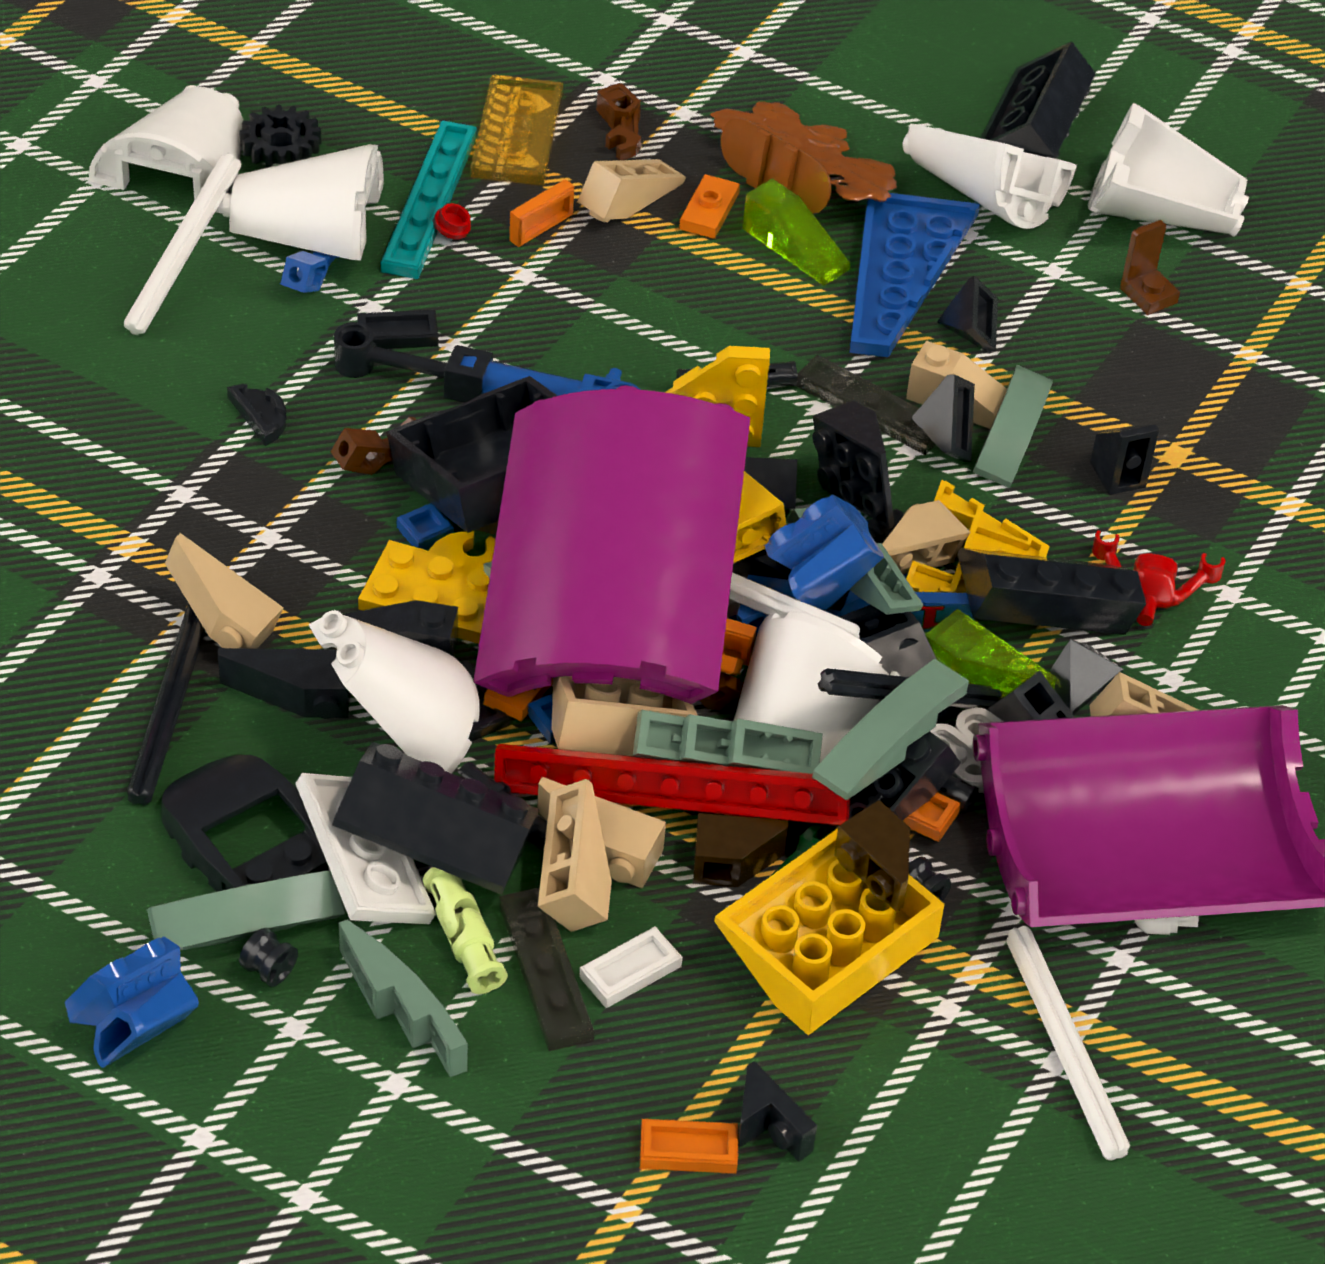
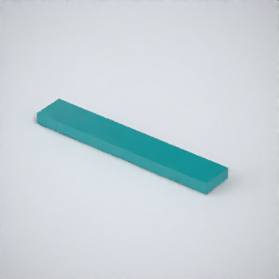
(431, 191)

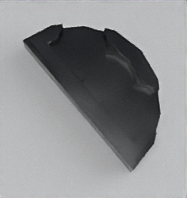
(261, 410)

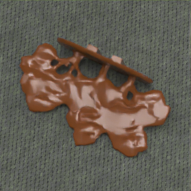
(798, 156)

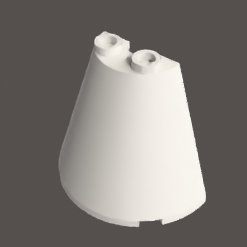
(178, 137)
(992, 173)
(1167, 178)
(309, 201)
(785, 675)
(406, 686)

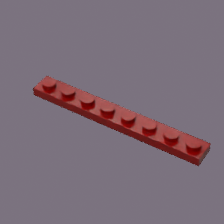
(674, 784)

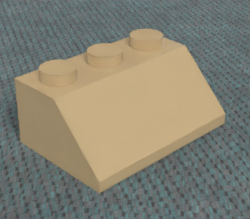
(605, 715)

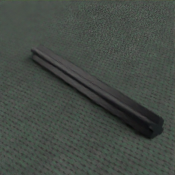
(878, 686)
(166, 710)

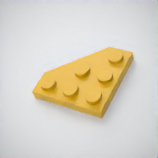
(734, 379)

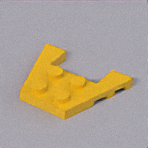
(985, 534)

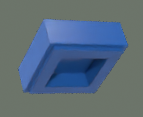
(424, 526)

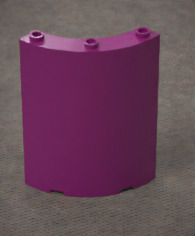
(615, 543)
(1150, 815)

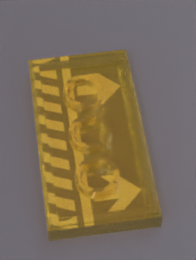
(517, 130)

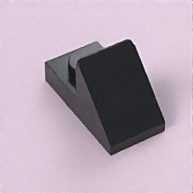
(771, 1109)

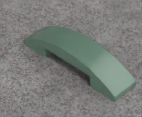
(1013, 426)

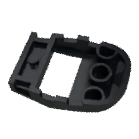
(222, 792)

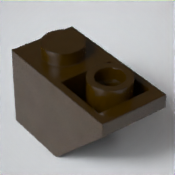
(736, 848)
(877, 851)

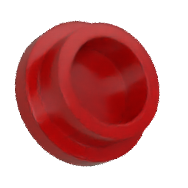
(452, 221)

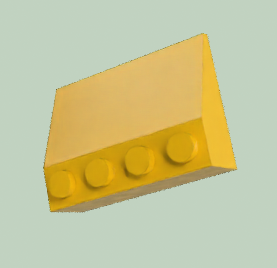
(822, 935)

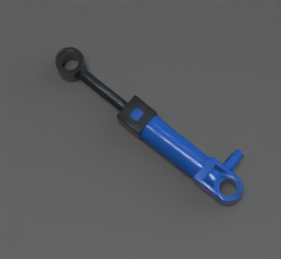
(465, 374)

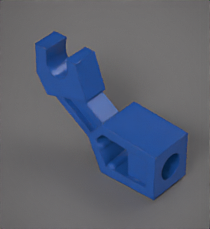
(310, 272)

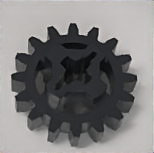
(280, 136)

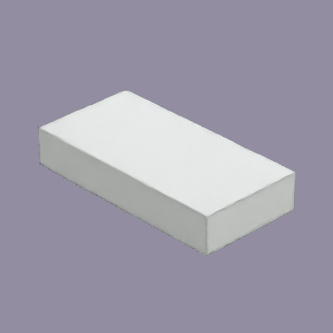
(630, 967)

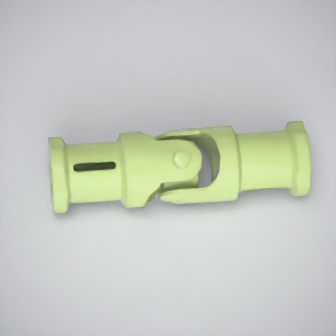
(465, 931)

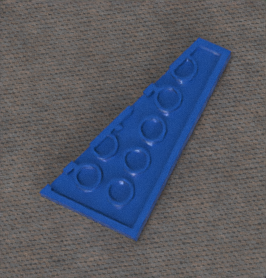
(900, 261)

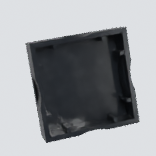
(463, 452)

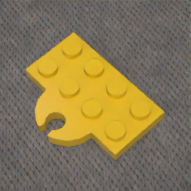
(434, 576)

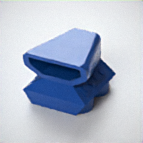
(825, 550)
(133, 999)

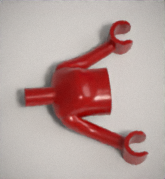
(1158, 577)

